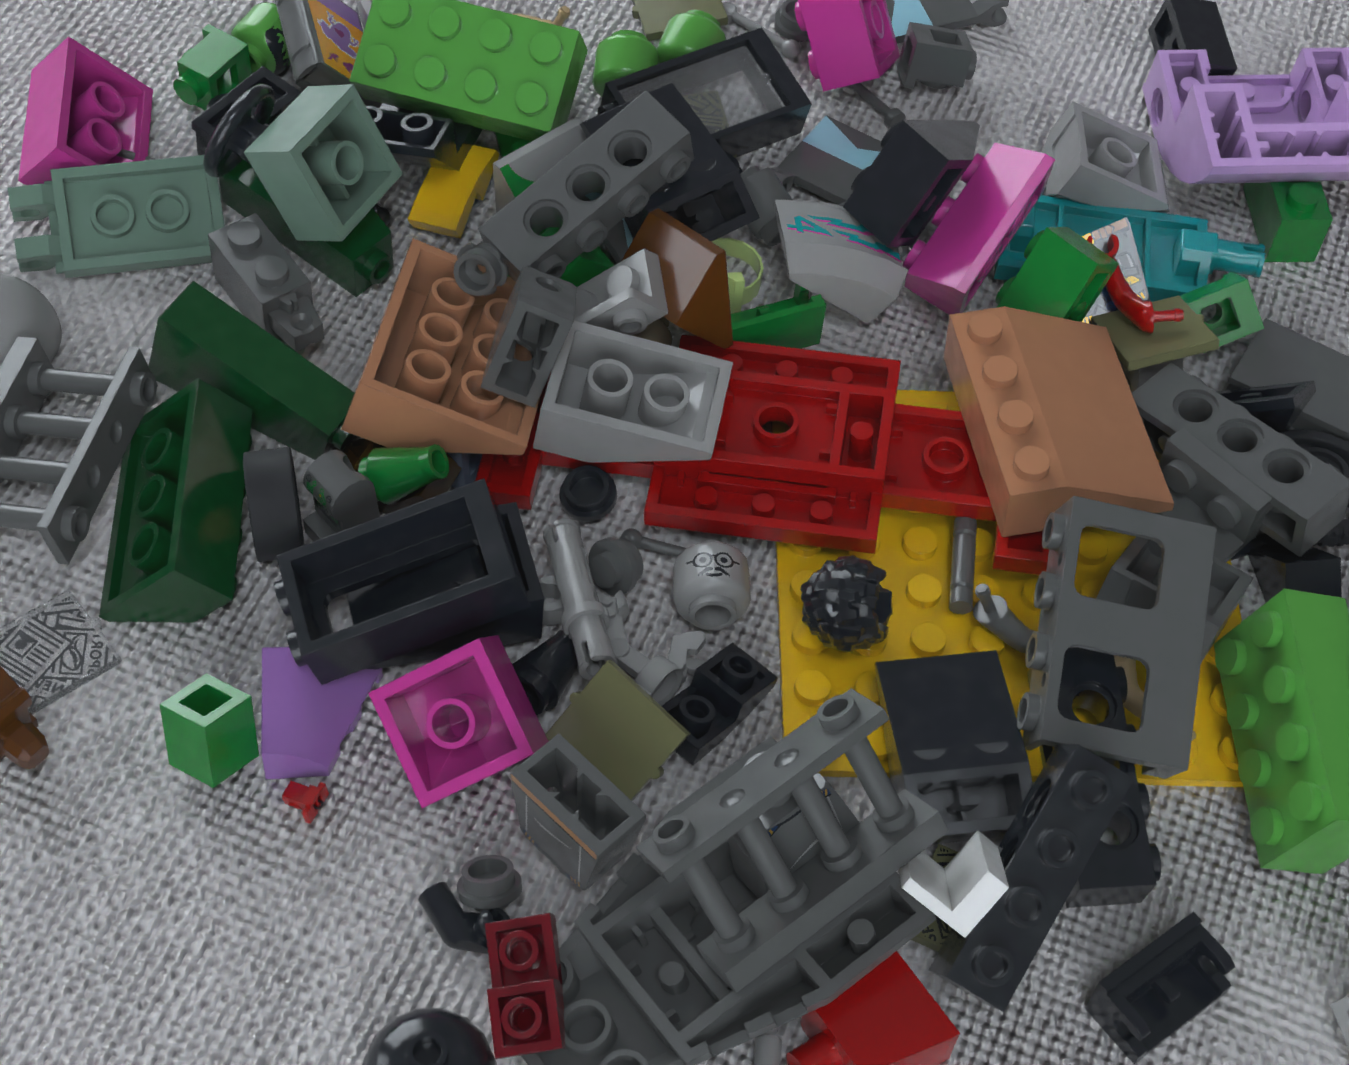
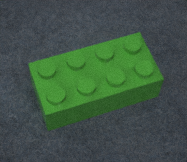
(470, 65)
(1290, 727)

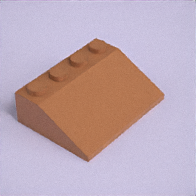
(431, 363)
(1049, 416)

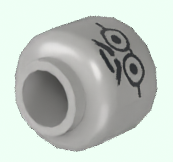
(711, 584)

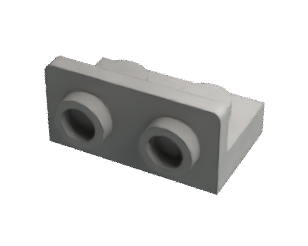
(624, 296)

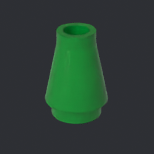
(403, 470)

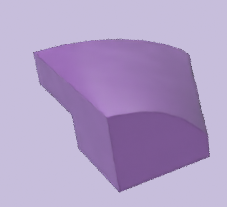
(306, 719)

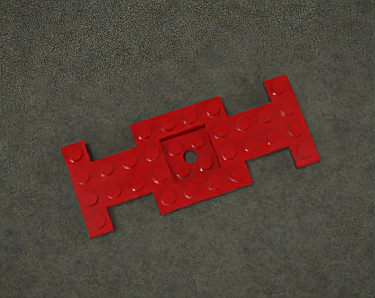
(839, 437)

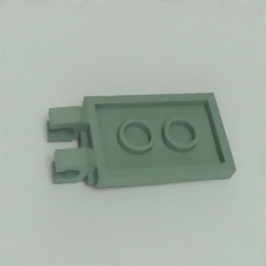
(119, 217)

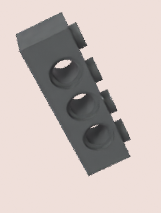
(554, 200)
(1304, 490)

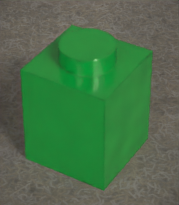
(209, 730)

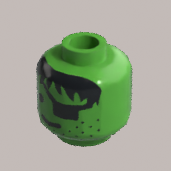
(264, 37)

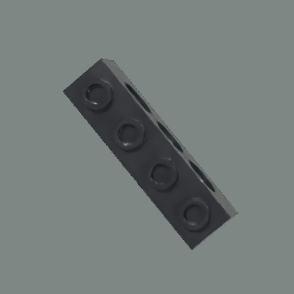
(1042, 863)
(1131, 868)

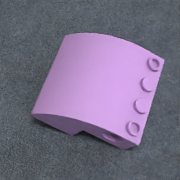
(1251, 124)

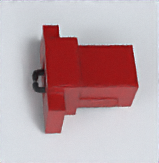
(306, 798)

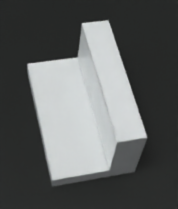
(962, 889)

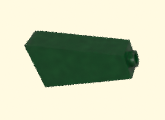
(354, 263)
(219, 345)

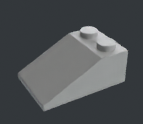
(630, 399)

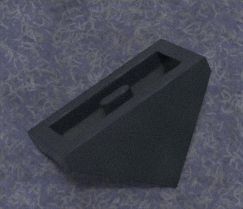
(1274, 404)

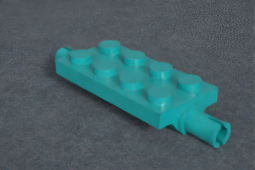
(1172, 248)

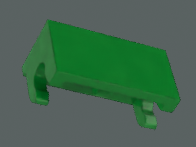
(784, 323)

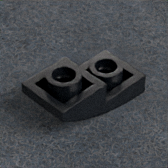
(718, 699)

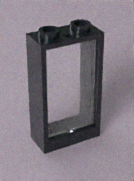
(733, 87)

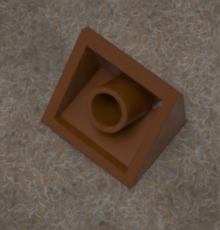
(691, 275)

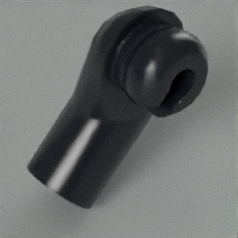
(457, 927)

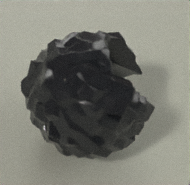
(847, 604)

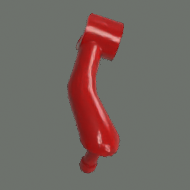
(1129, 303)

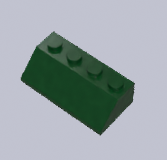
(179, 510)

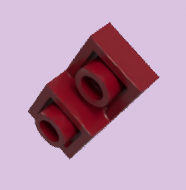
(526, 986)

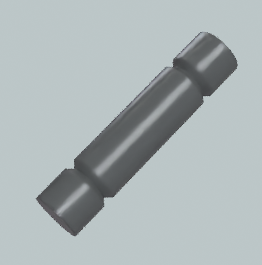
(963, 565)

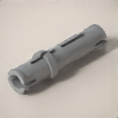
(583, 614)

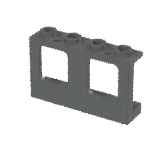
(1161, 638)

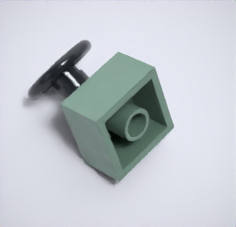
(315, 159)

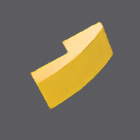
(449, 194)

